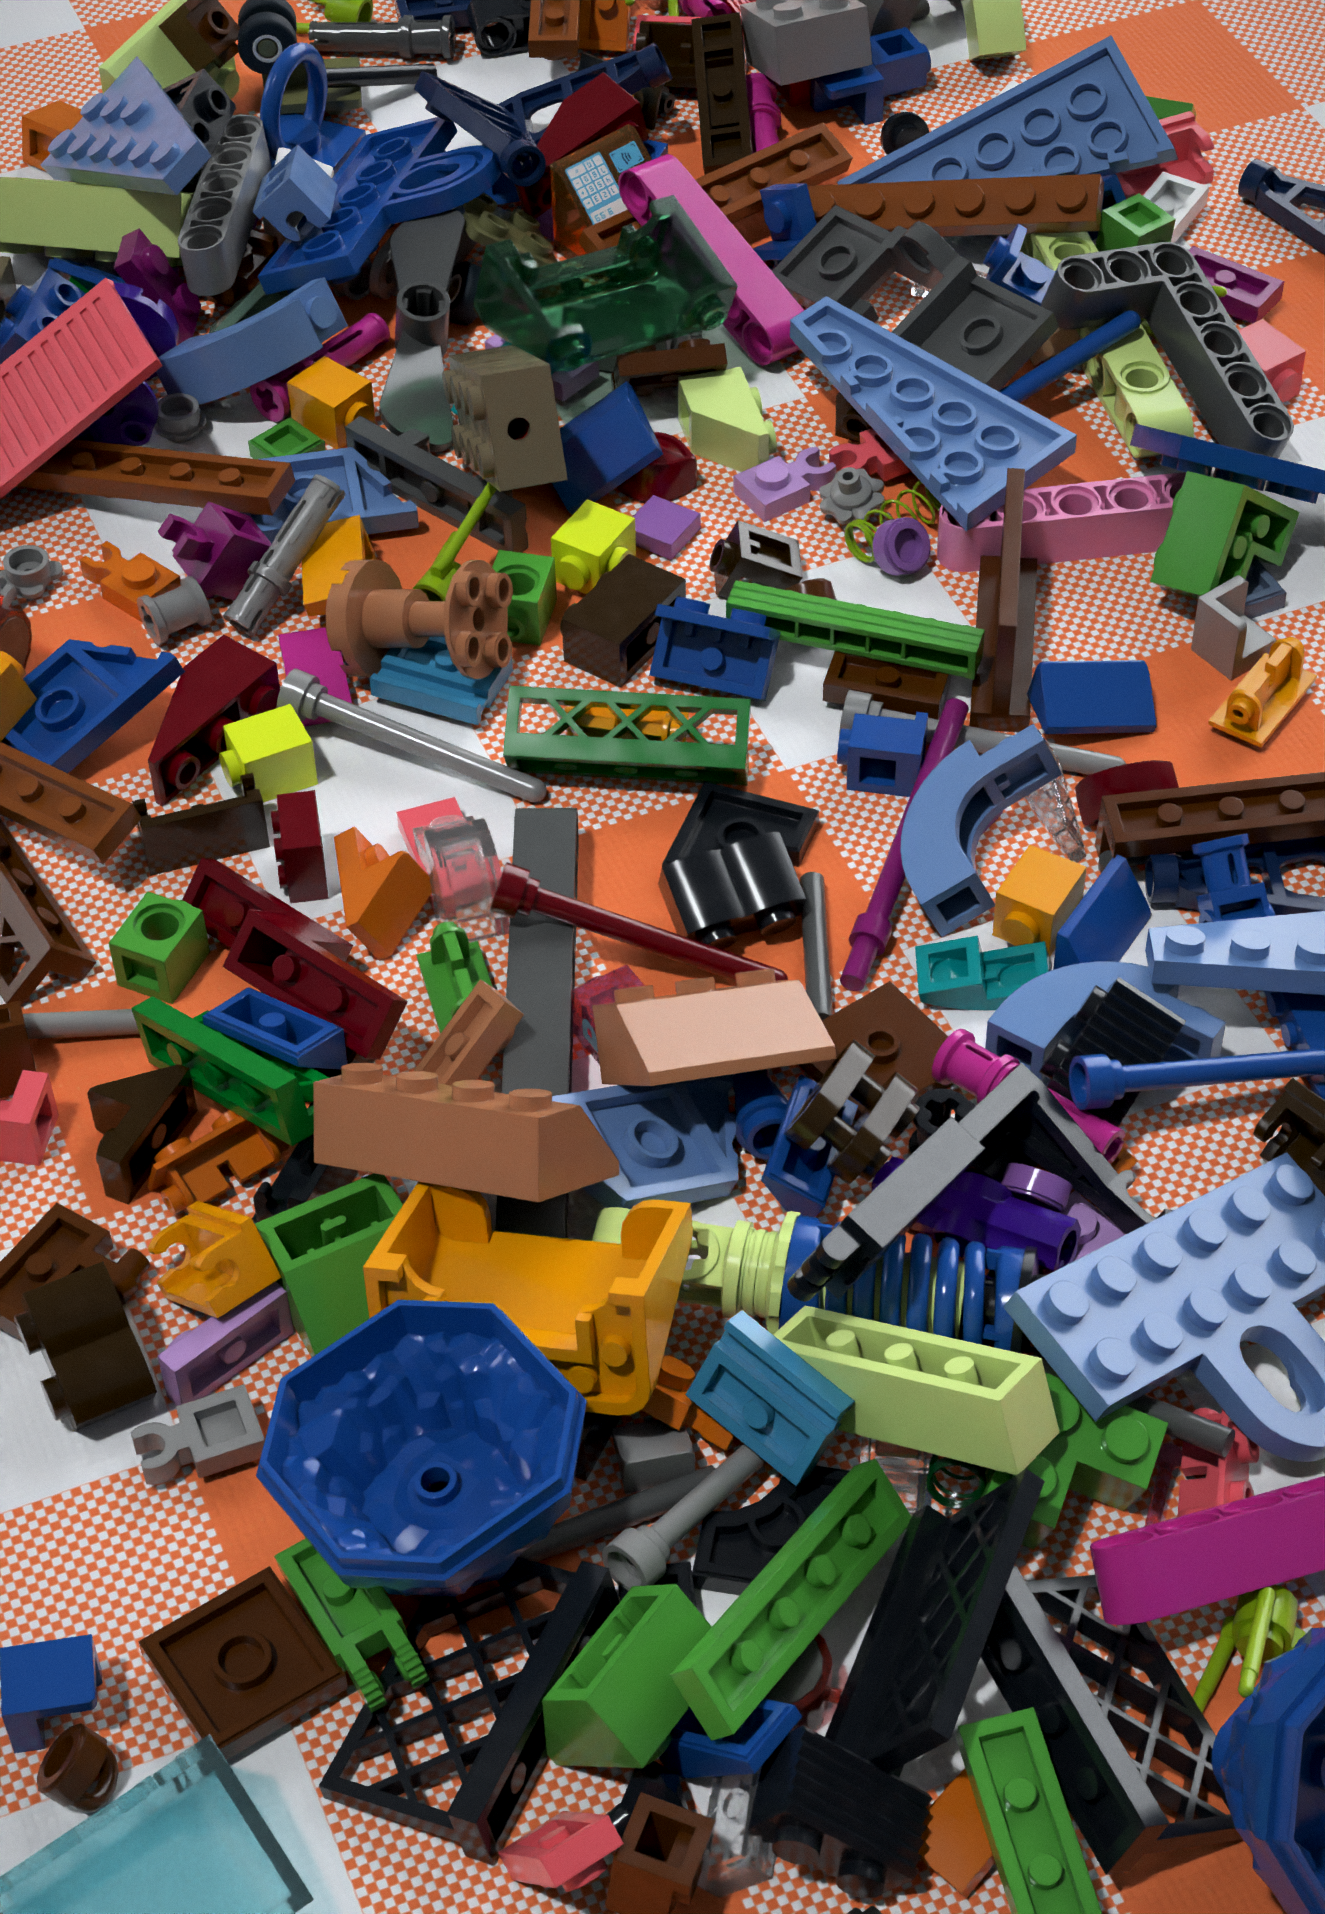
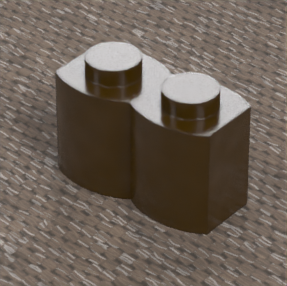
(86, 1347)

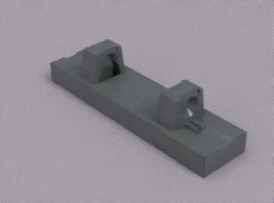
(437, 484)

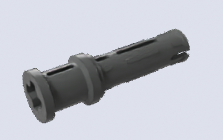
(405, 36)

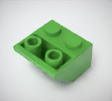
(323, 1255)
(618, 1692)

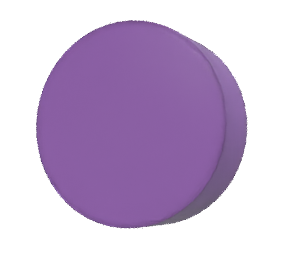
(901, 546)
(1037, 1186)

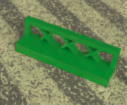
(621, 757)
(230, 1071)

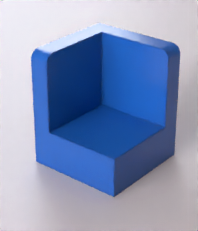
(858, 87)
(46, 1682)

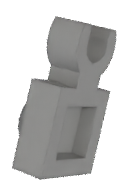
(211, 1433)

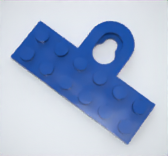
(382, 183)

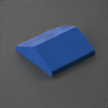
(605, 447)

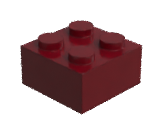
(299, 847)

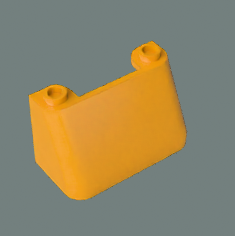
(583, 1303)

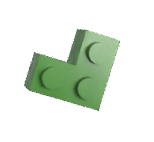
(1217, 534)
(1097, 1459)

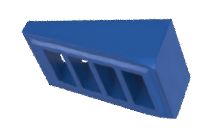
(695, 1755)

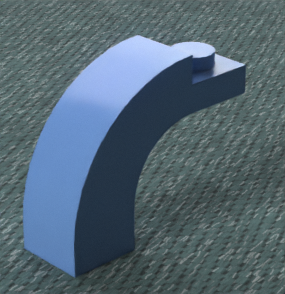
(254, 348)
(953, 812)
(1045, 1010)

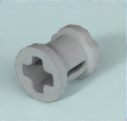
(174, 610)

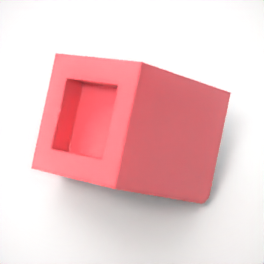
(28, 1119)

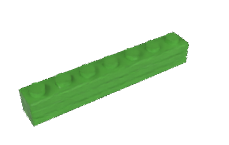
(863, 629)

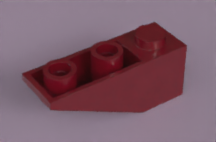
(579, 121)
(215, 690)

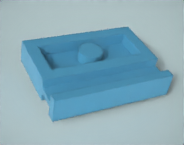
(432, 683)
(769, 1398)

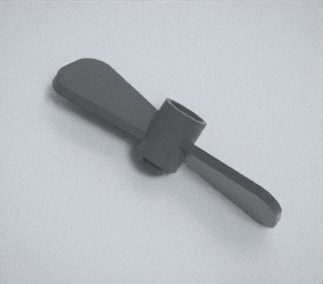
(423, 264)

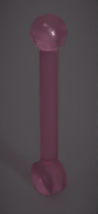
(1168, 1461)

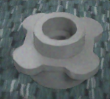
(30, 570)

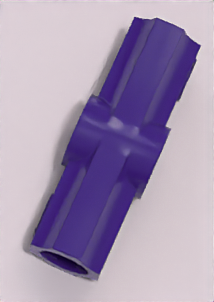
(990, 1214)

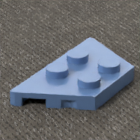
(366, 492)
(667, 1140)

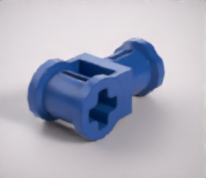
(1229, 882)

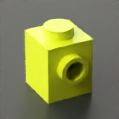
(591, 544)
(271, 748)

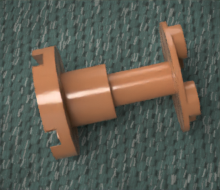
(375, 614)

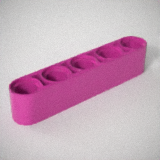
(761, 303)
(1211, 1554)

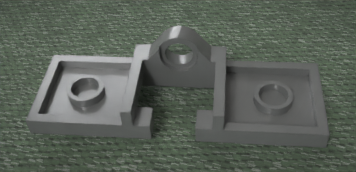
(959, 321)

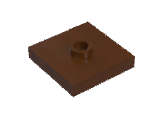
(891, 1030)
(243, 1664)

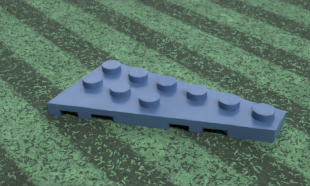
(1063, 121)
(932, 415)
(1244, 954)

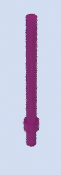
(873, 927)

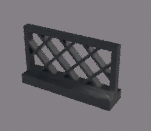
(932, 1626)
(515, 1749)
(1101, 1784)

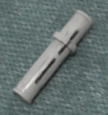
(273, 572)

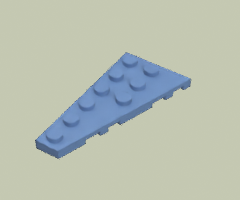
(129, 139)

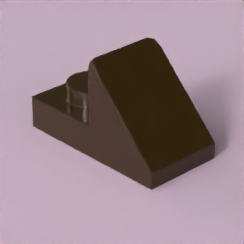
(137, 1122)

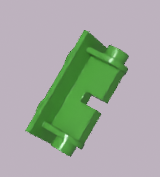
(451, 970)

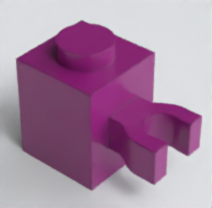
(216, 548)

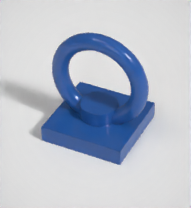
(319, 138)

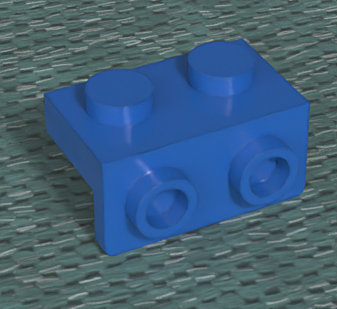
(35, 309)
(715, 650)

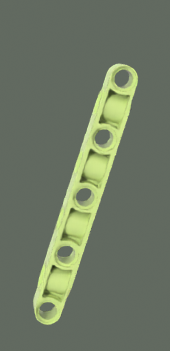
(1128, 374)

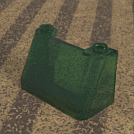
(609, 301)

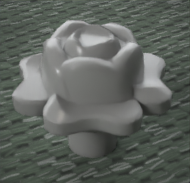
(851, 495)

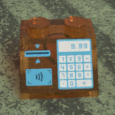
(587, 186)

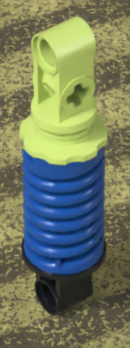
(910, 1290)

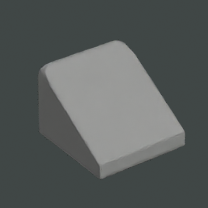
(652, 1454)

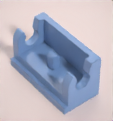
(292, 186)

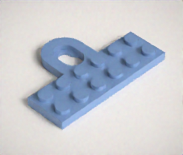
(1185, 1300)

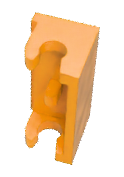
(335, 546)
(221, 1262)

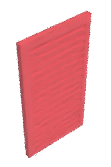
(68, 380)

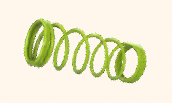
(868, 533)

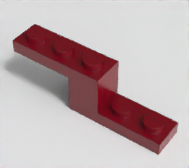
(293, 957)

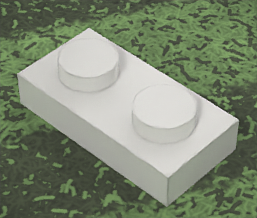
(1178, 198)

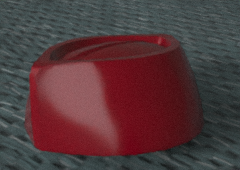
(665, 477)
(1120, 780)

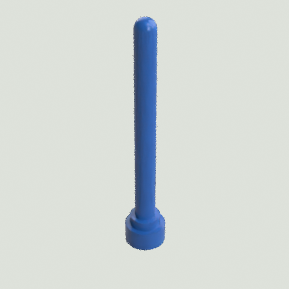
(1073, 356)
(1099, 1081)

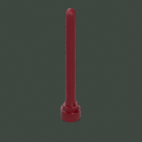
(522, 894)

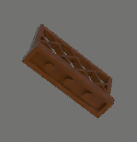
(1008, 618)

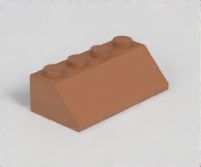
(457, 1134)

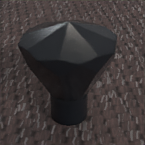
(651, 1780)

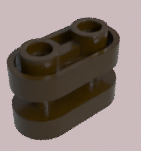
(886, 1113)

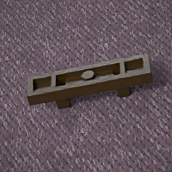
(721, 90)

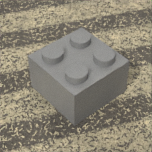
(805, 37)

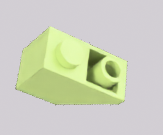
(725, 419)

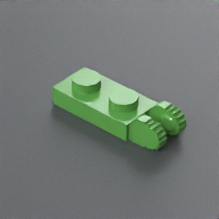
(350, 1621)

